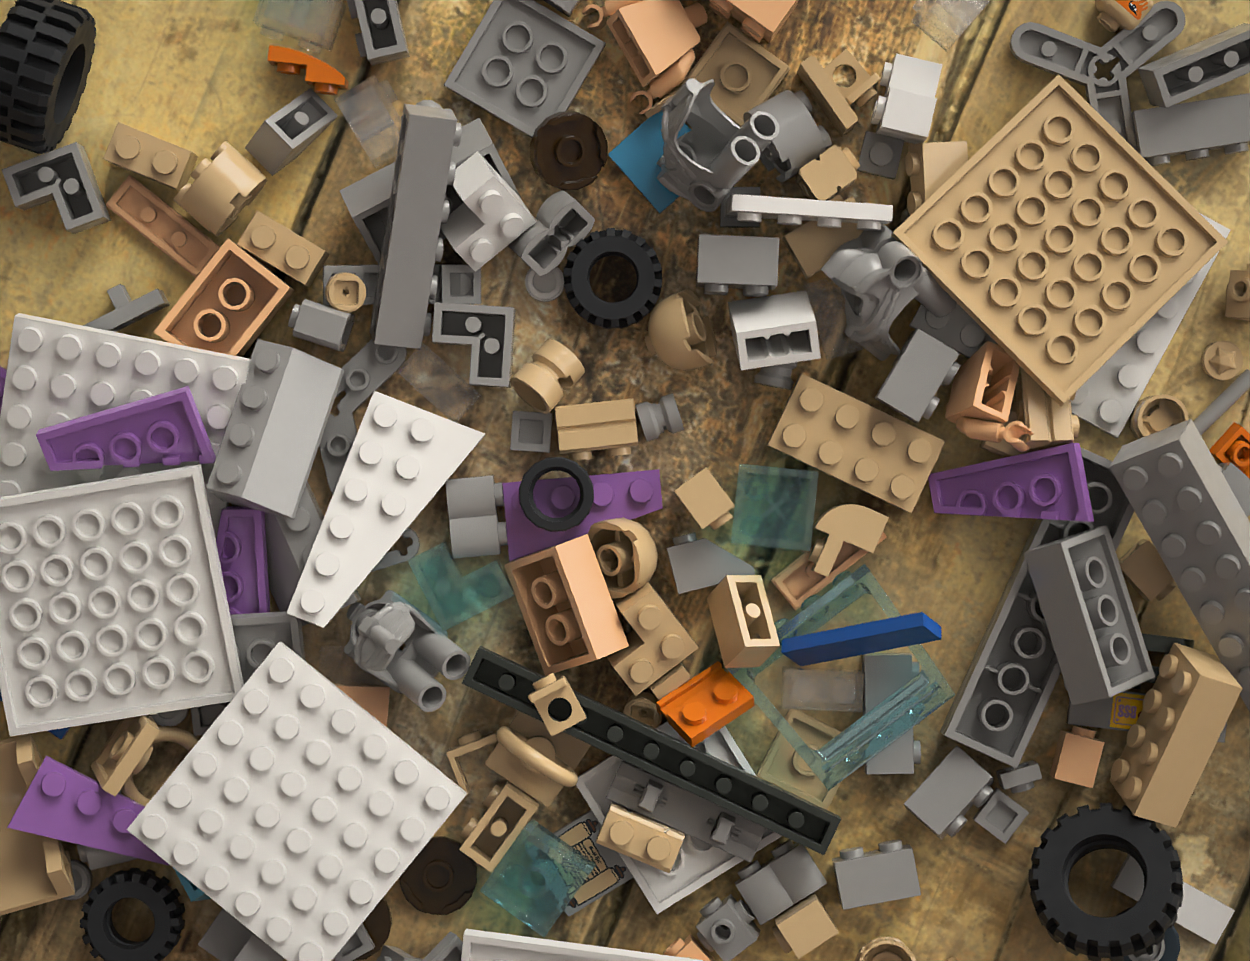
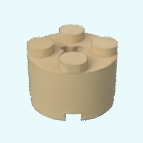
(221, 189)

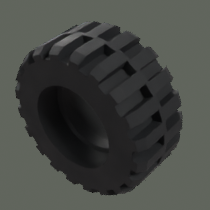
(43, 71)
(1094, 831)

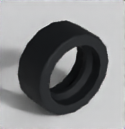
(535, 515)

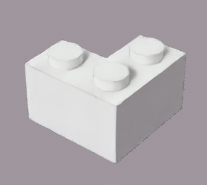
(908, 100)
(488, 217)

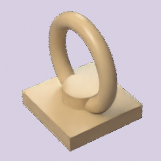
(129, 752)
(536, 759)

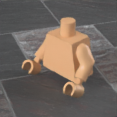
(654, 38)
(984, 397)

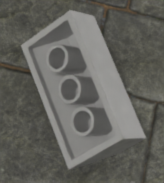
(370, 196)
(275, 430)
(289, 548)
(1089, 615)

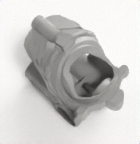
(715, 152)
(877, 283)
(375, 645)

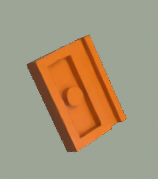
(705, 704)

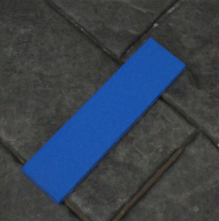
(861, 639)

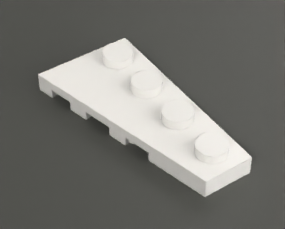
(793, 210)

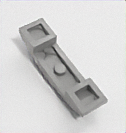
(454, 282)

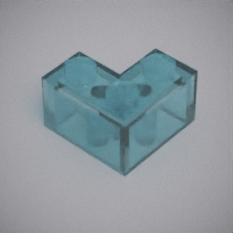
(454, 595)

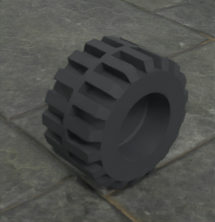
(588, 253)
(141, 886)

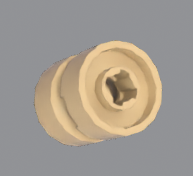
(542, 381)
(1156, 414)

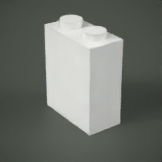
(774, 330)

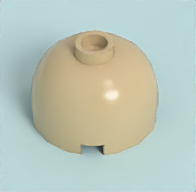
(680, 334)
(624, 554)

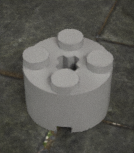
(798, 135)

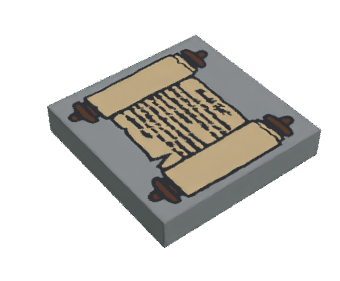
(609, 869)

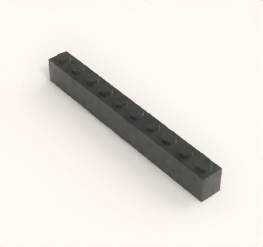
(661, 755)

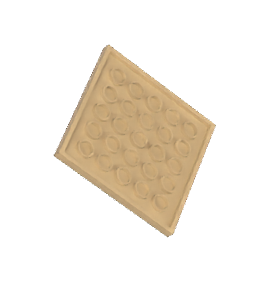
(1059, 239)

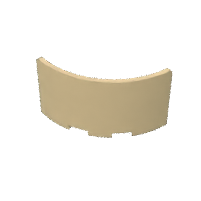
(31, 865)

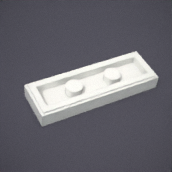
(1198, 911)

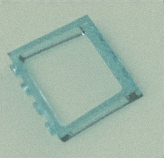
(882, 723)

